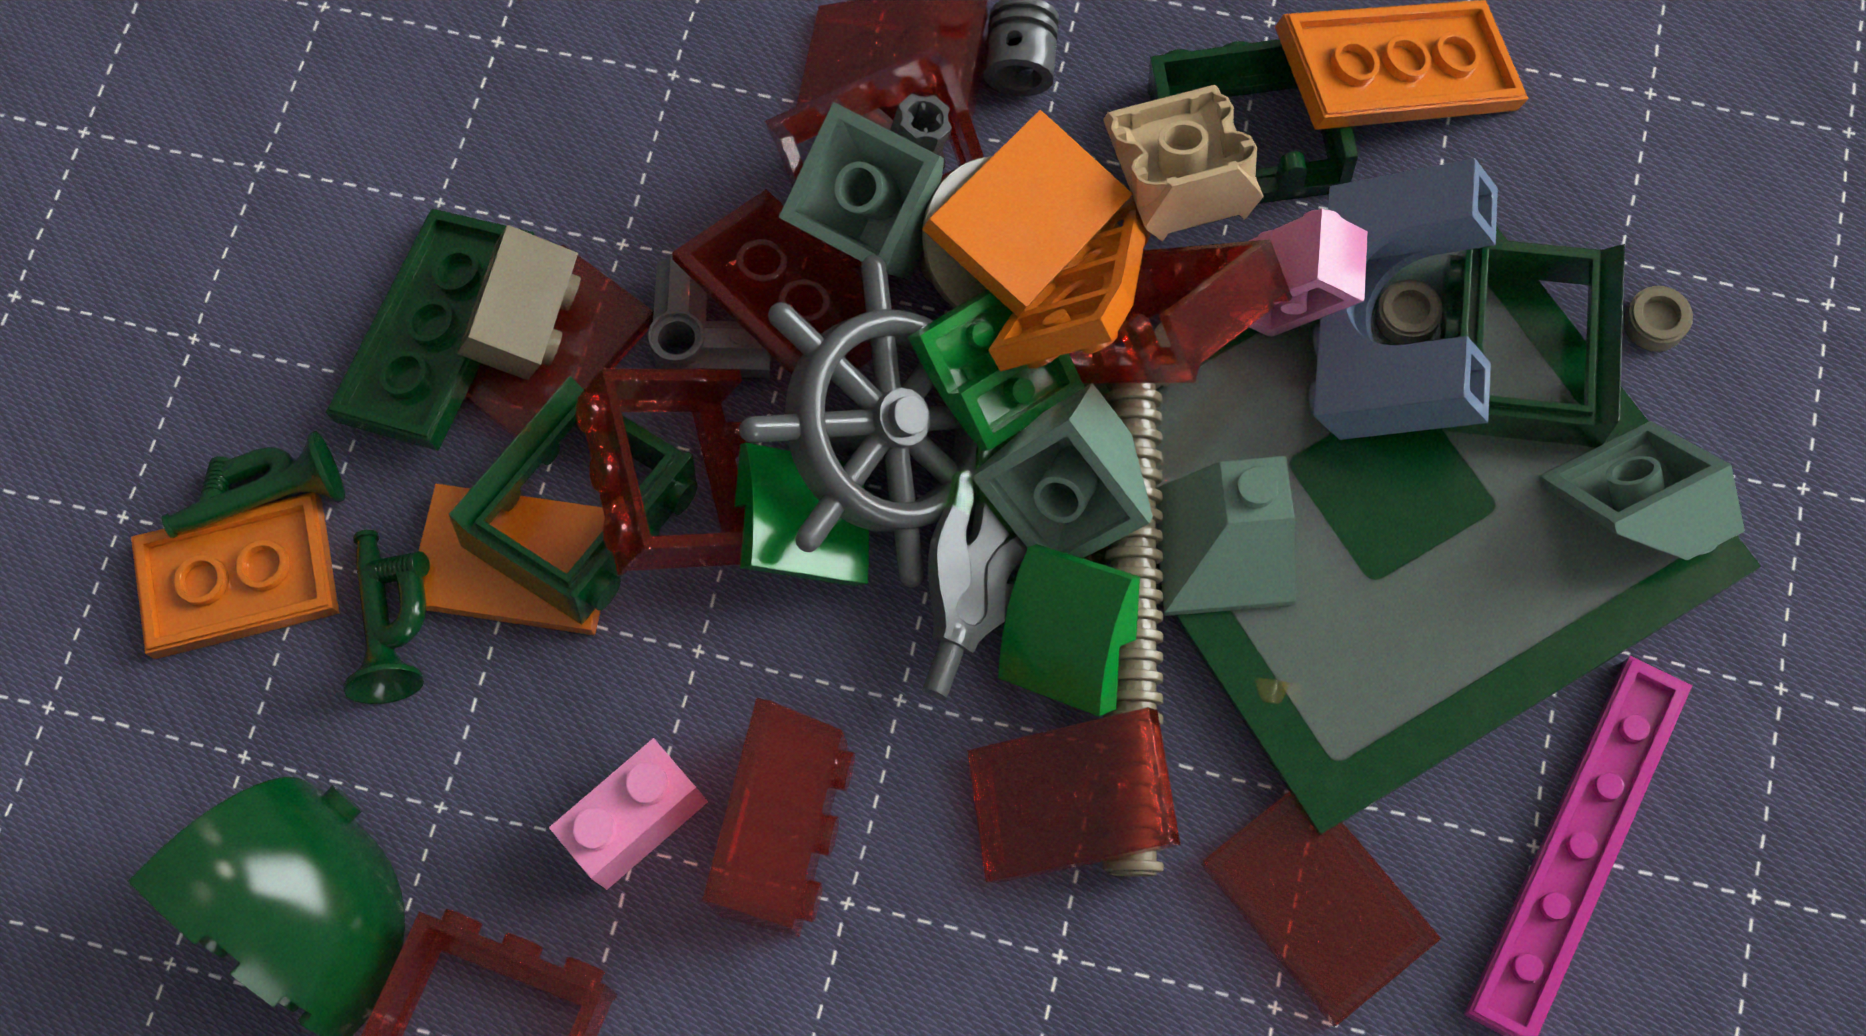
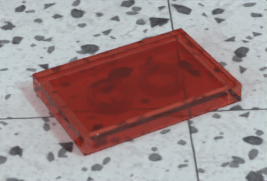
(595, 335)
(1073, 796)
(1320, 907)

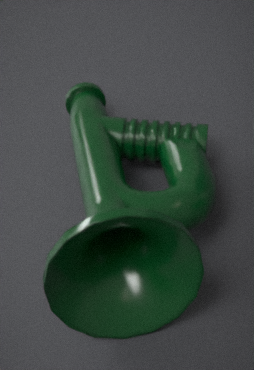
(310, 472)
(382, 673)

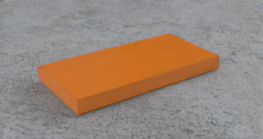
(1400, 63)

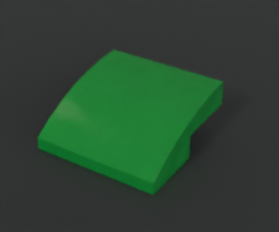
(980, 396)
(776, 508)
(1068, 628)

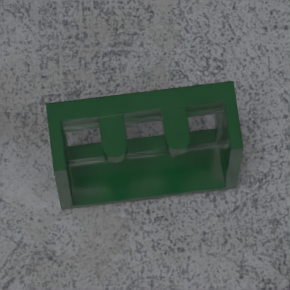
(1253, 69)
(1604, 274)
(594, 577)

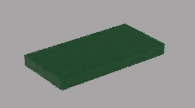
(408, 368)

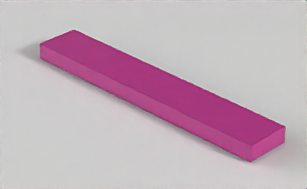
(1578, 851)

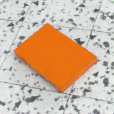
(1027, 212)
(235, 576)
(472, 588)

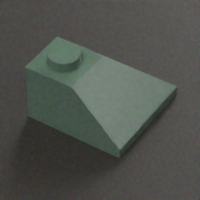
(865, 191)
(1069, 478)
(1653, 491)
(1228, 538)

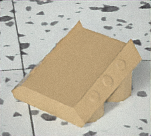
(1185, 160)

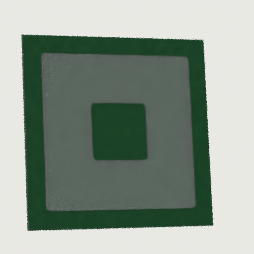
(1425, 560)

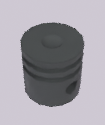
(1019, 38)

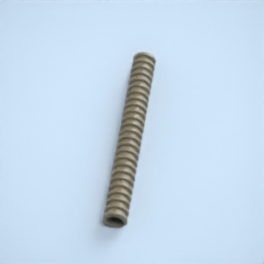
(1138, 555)

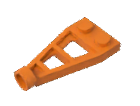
(1085, 321)

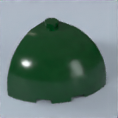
(288, 894)

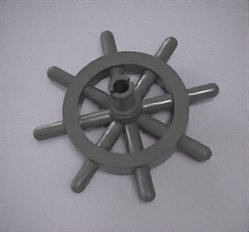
(885, 422)

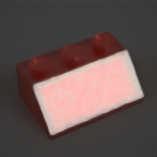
(762, 260)
(779, 820)

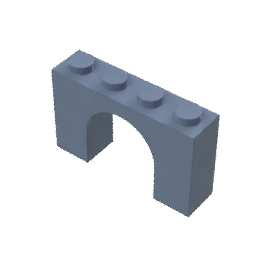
(1414, 386)

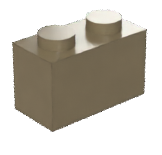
(520, 303)

